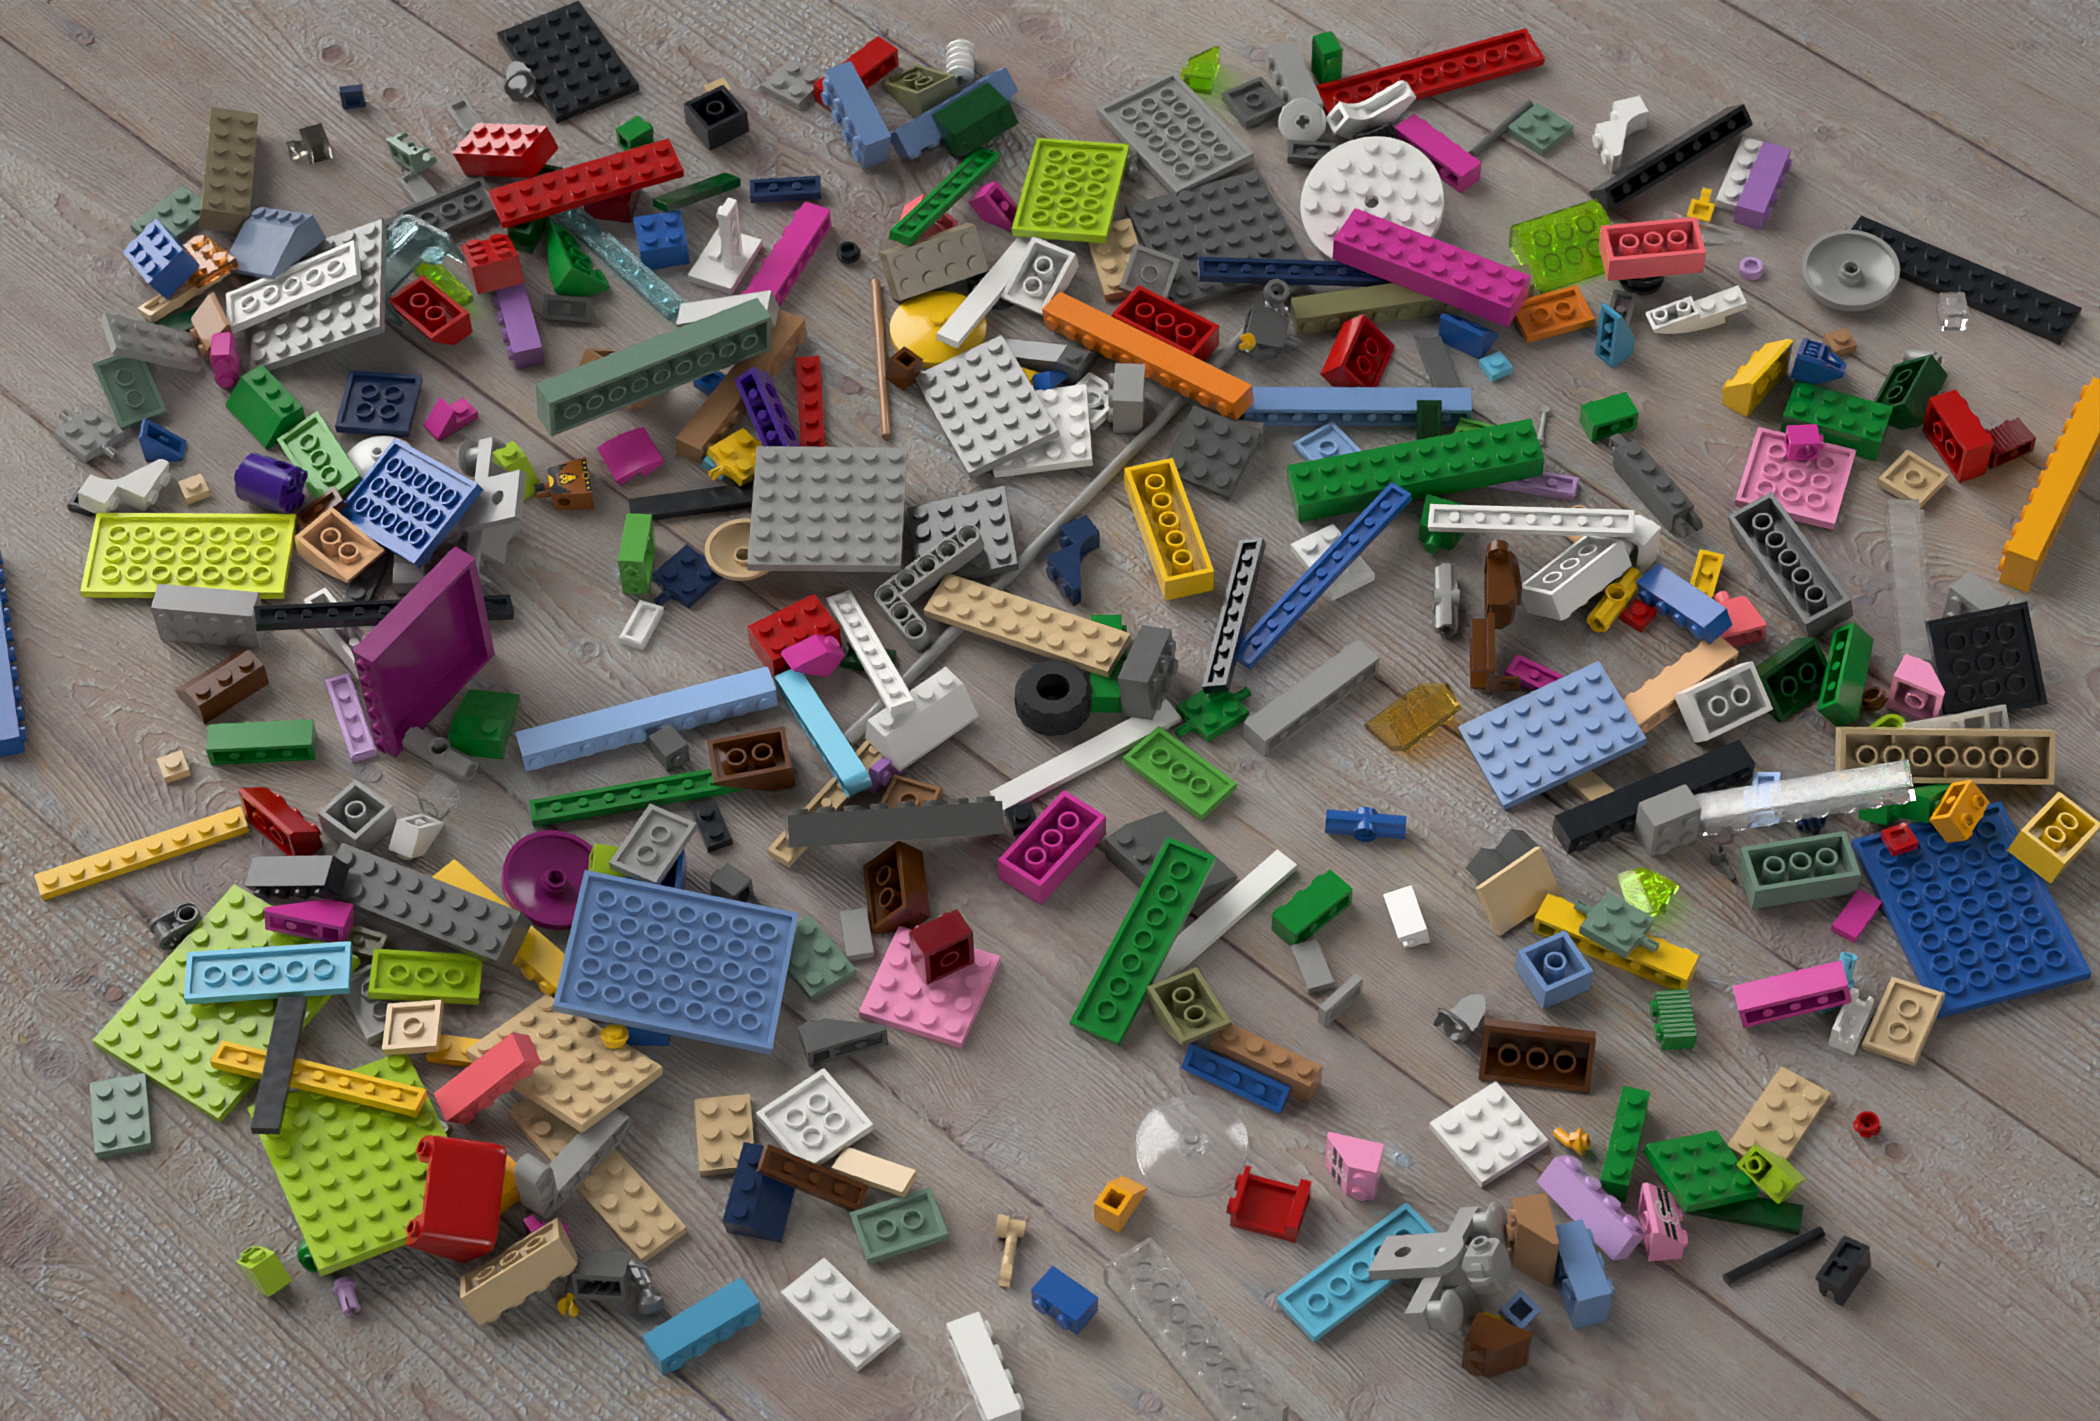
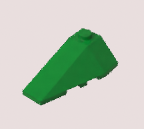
(569, 266)

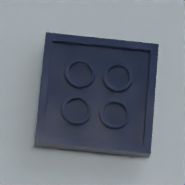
(379, 403)

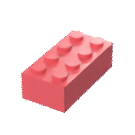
(1652, 249)

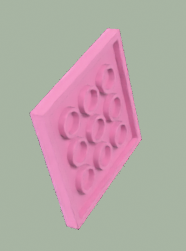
(1805, 488)
(933, 1011)

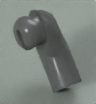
(1131, 169)

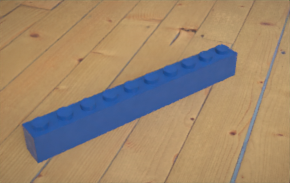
(11, 714)

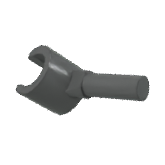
(1720, 859)

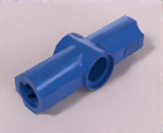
(1365, 824)

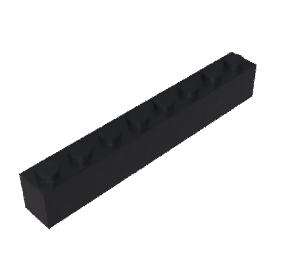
(1672, 157)
(1618, 810)

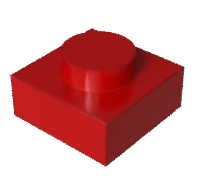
(1638, 615)
(1899, 839)

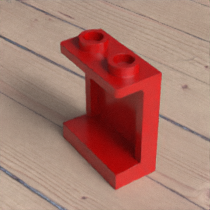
(1269, 1206)

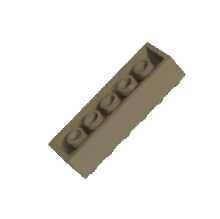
(228, 170)

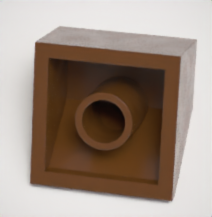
(1494, 1347)

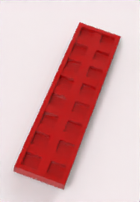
(585, 183)

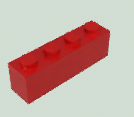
(871, 63)

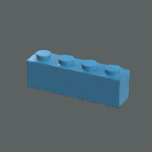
(702, 1326)

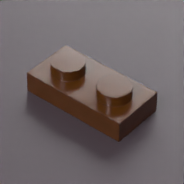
(319, 506)

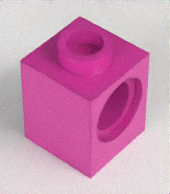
(1803, 442)

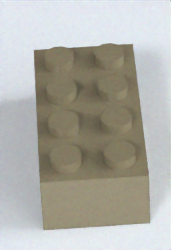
(933, 261)

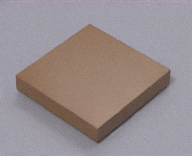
(906, 789)

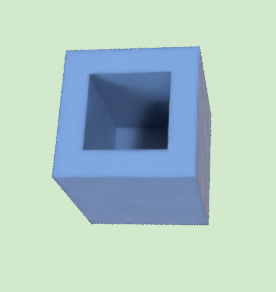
(1519, 1310)

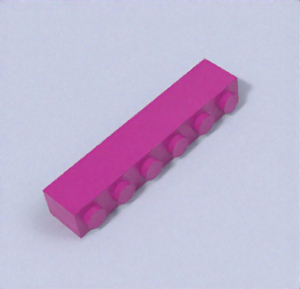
(792, 252)

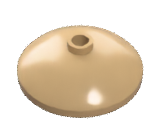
(728, 550)

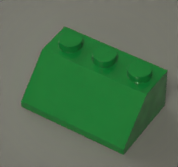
(264, 406)

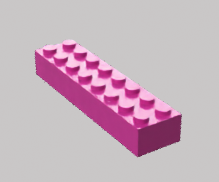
(1431, 267)

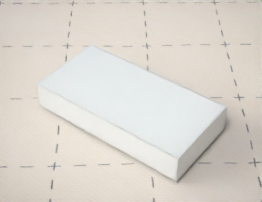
(641, 625)

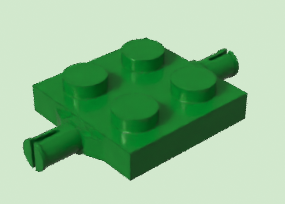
(1212, 713)

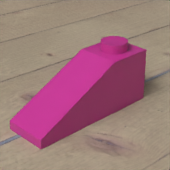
(315, 920)

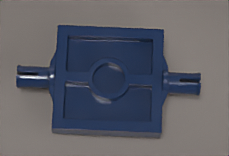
(685, 578)

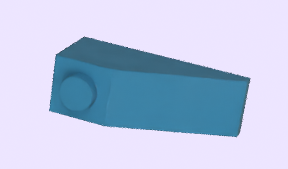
(1614, 337)

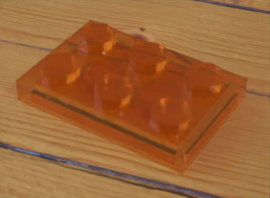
(211, 257)

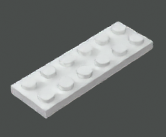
(293, 287)

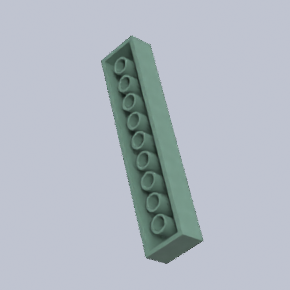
(653, 366)

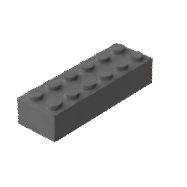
(1790, 565)

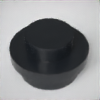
(848, 252)

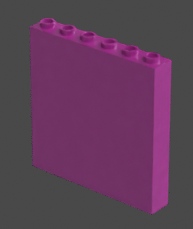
(424, 651)

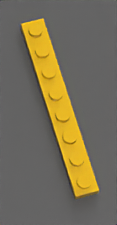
(141, 853)
(325, 1080)

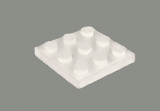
(815, 1119)
(1488, 1134)

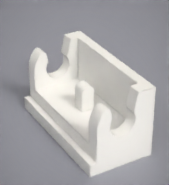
(1407, 917)
(1851, 1023)

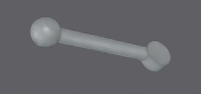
(1544, 410)

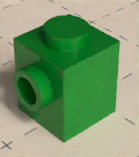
(634, 133)

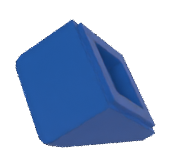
(1048, 380)

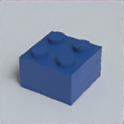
(661, 240)

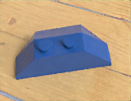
(1816, 363)

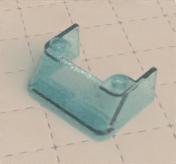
(407, 246)

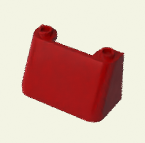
(459, 1198)

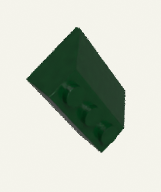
(974, 120)
(1909, 390)
(1793, 676)

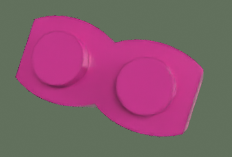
(225, 359)

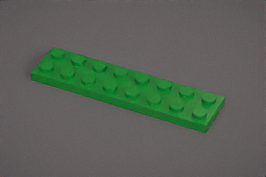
(1143, 941)

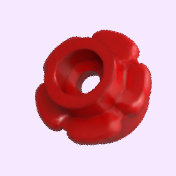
(1867, 1118)

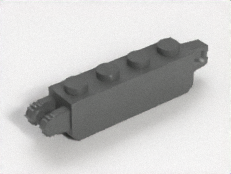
(1653, 486)

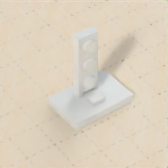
(726, 254)

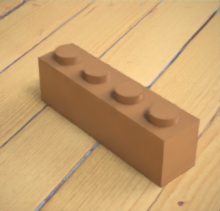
(1270, 1059)

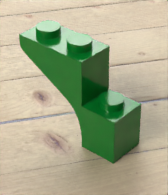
(1920, 810)

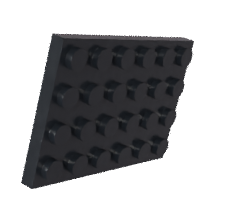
(569, 61)

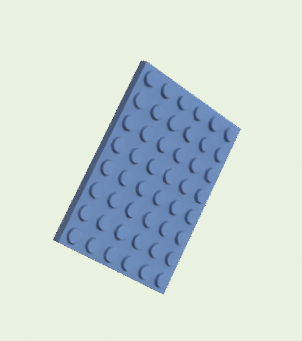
(676, 962)

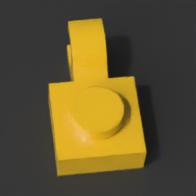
(1702, 208)

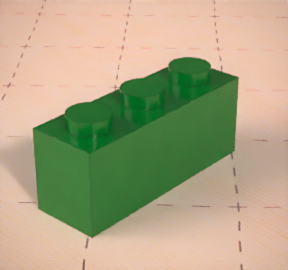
(1311, 908)

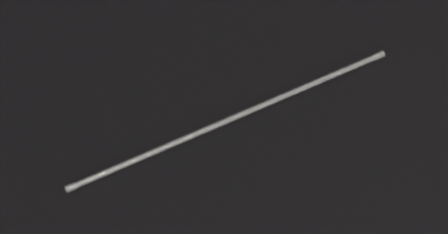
(858, 728)

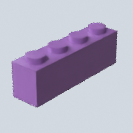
(1763, 185)
(519, 326)

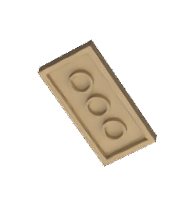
(1112, 258)
(1780, 1115)

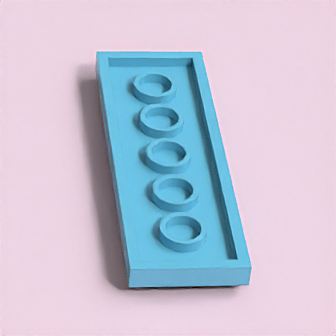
(268, 972)
(1343, 1281)

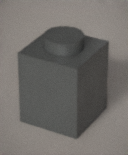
(669, 748)
(731, 884)

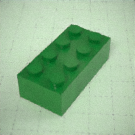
(1839, 417)

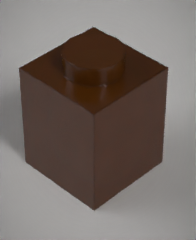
(903, 368)

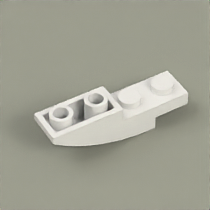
(1696, 315)
(1990, 718)

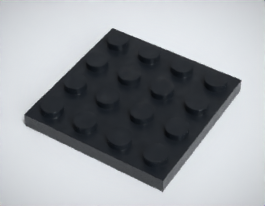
(1987, 659)

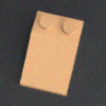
(337, 546)

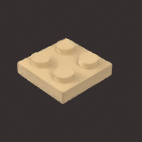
(1912, 478)
(413, 1027)

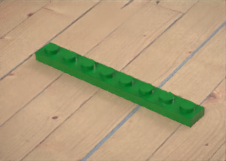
(944, 196)
(625, 797)

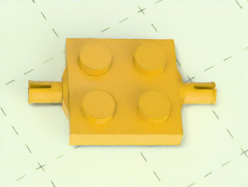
(735, 457)

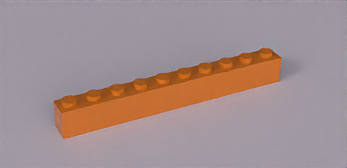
(1162, 361)

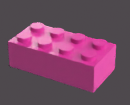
(1052, 847)

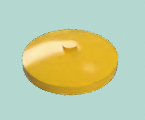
(920, 319)

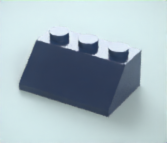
(757, 1203)

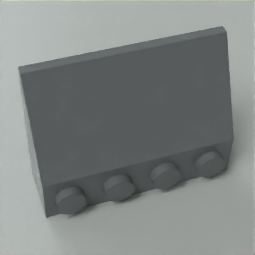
(1139, 842)

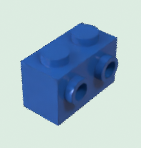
(1064, 1300)

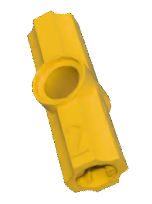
(1614, 601)

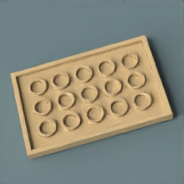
(578, 1072)

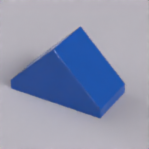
(160, 443)

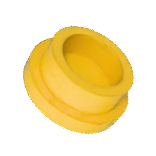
(614, 1036)

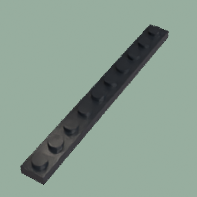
(350, 613)

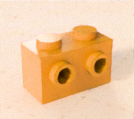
(1959, 811)

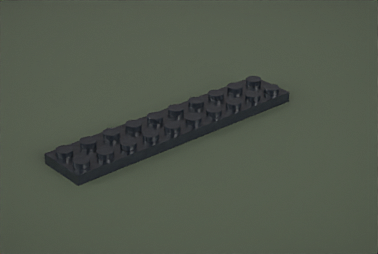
(1983, 287)

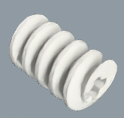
(961, 62)

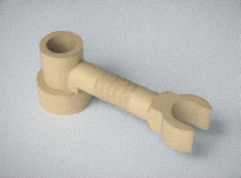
(1011, 1230)

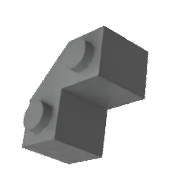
(1491, 861)

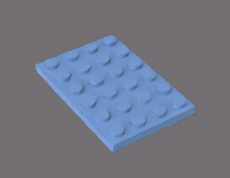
(1551, 735)

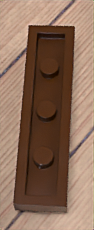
(811, 1178)

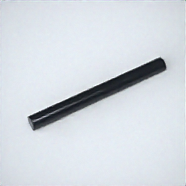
(1773, 1255)

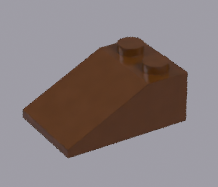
(752, 760)

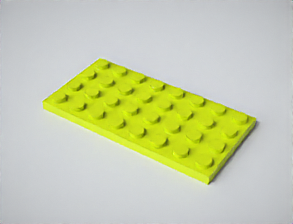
(204, 550)

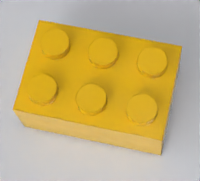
(2054, 837)

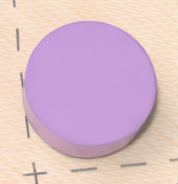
(1750, 268)

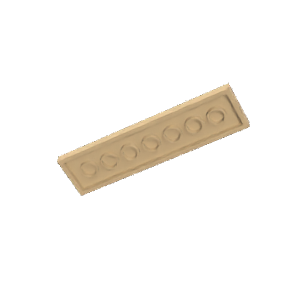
(1027, 625)
(612, 1188)

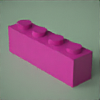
(1451, 161)
(1792, 994)

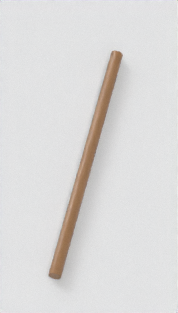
(880, 359)

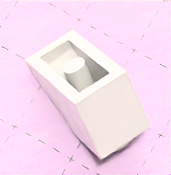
(414, 835)

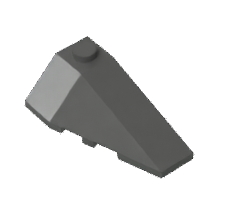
(1057, 357)

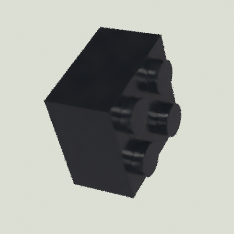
(716, 117)

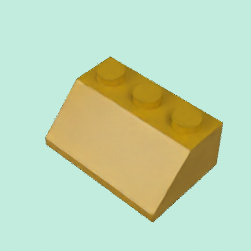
(1757, 377)

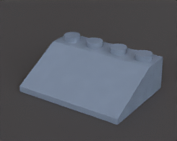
(274, 241)

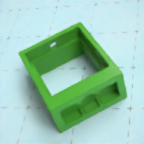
(637, 553)

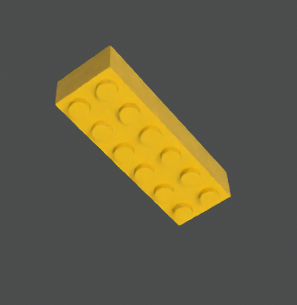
(1169, 529)

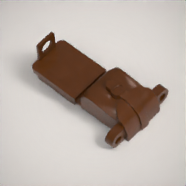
(1501, 597)

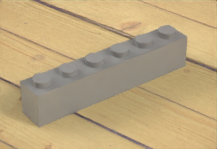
(1310, 697)

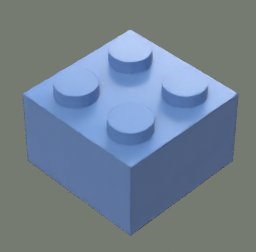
(1554, 970)

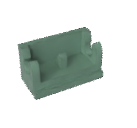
(410, 155)

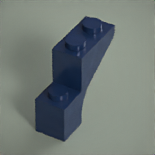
(1063, 566)

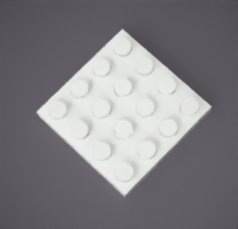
(1072, 449)

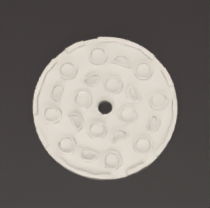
(1369, 169)

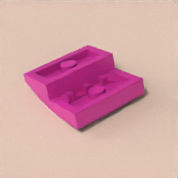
(630, 454)

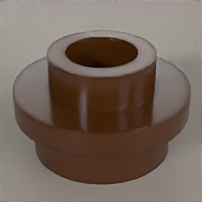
(1874, 699)

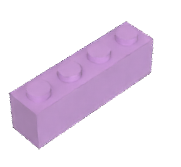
(1584, 1199)

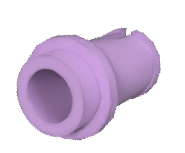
(345, 1289)

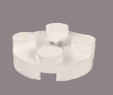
(1293, 111)

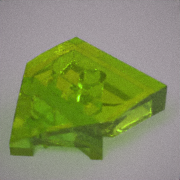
(1647, 890)

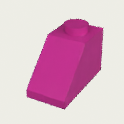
(994, 205)
(814, 655)

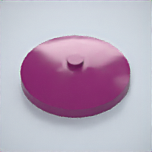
(545, 877)

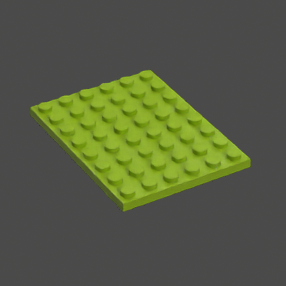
(176, 1040)
(352, 1168)

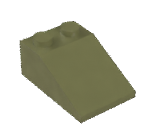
(920, 88)
(1187, 1007)

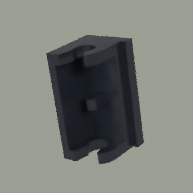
(1844, 1269)

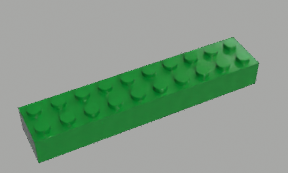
(1420, 467)

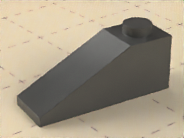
(835, 1039)

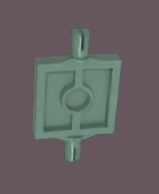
(1616, 925)

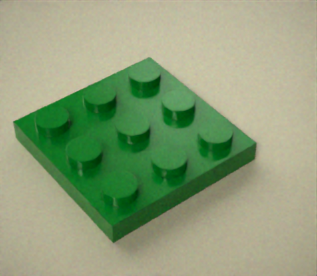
(1700, 1171)

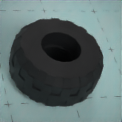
(1054, 716)

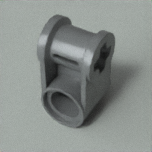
(175, 924)

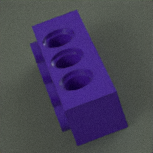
(766, 409)

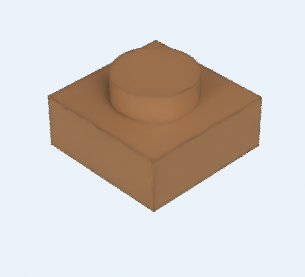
(1840, 342)

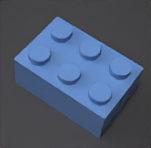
(1581, 1276)

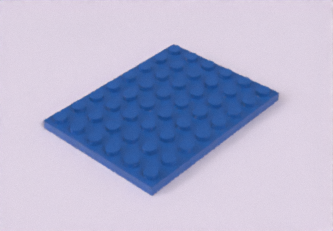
(1972, 915)

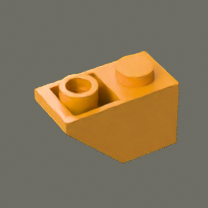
(1118, 1202)

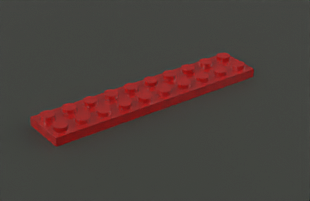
(1440, 70)

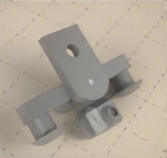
(498, 508)
(1449, 1268)

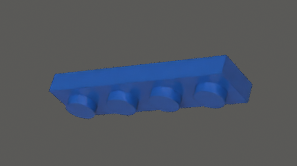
(1236, 1077)

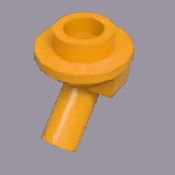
(1577, 1140)

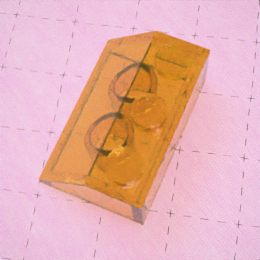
(1414, 716)

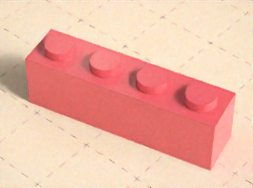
(487, 1078)

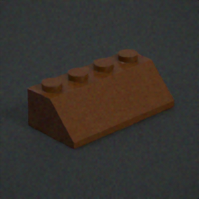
(1537, 1055)

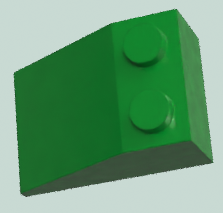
(483, 723)

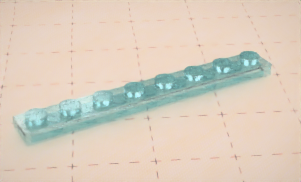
(621, 261)

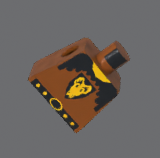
(568, 486)

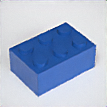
(161, 258)

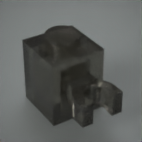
(312, 143)

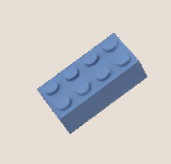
(856, 115)

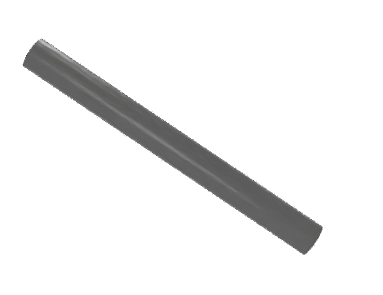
(1499, 130)

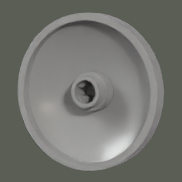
(1850, 270)

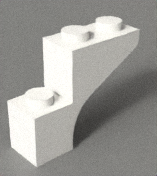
(1383, 107)
(1609, 136)
(136, 489)

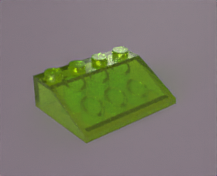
(1561, 245)

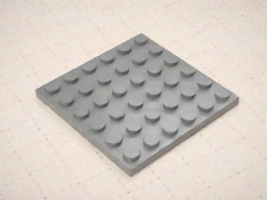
(332, 319)
(828, 509)

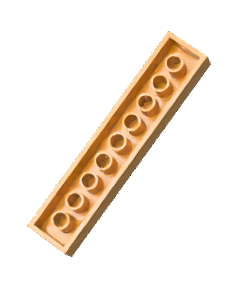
(2055, 492)

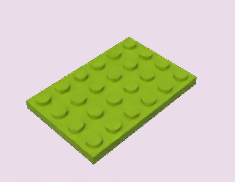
(1071, 190)

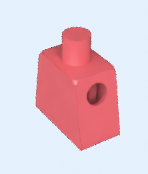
(1747, 623)

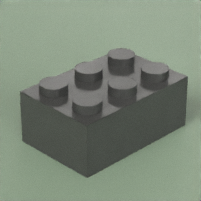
(1147, 672)

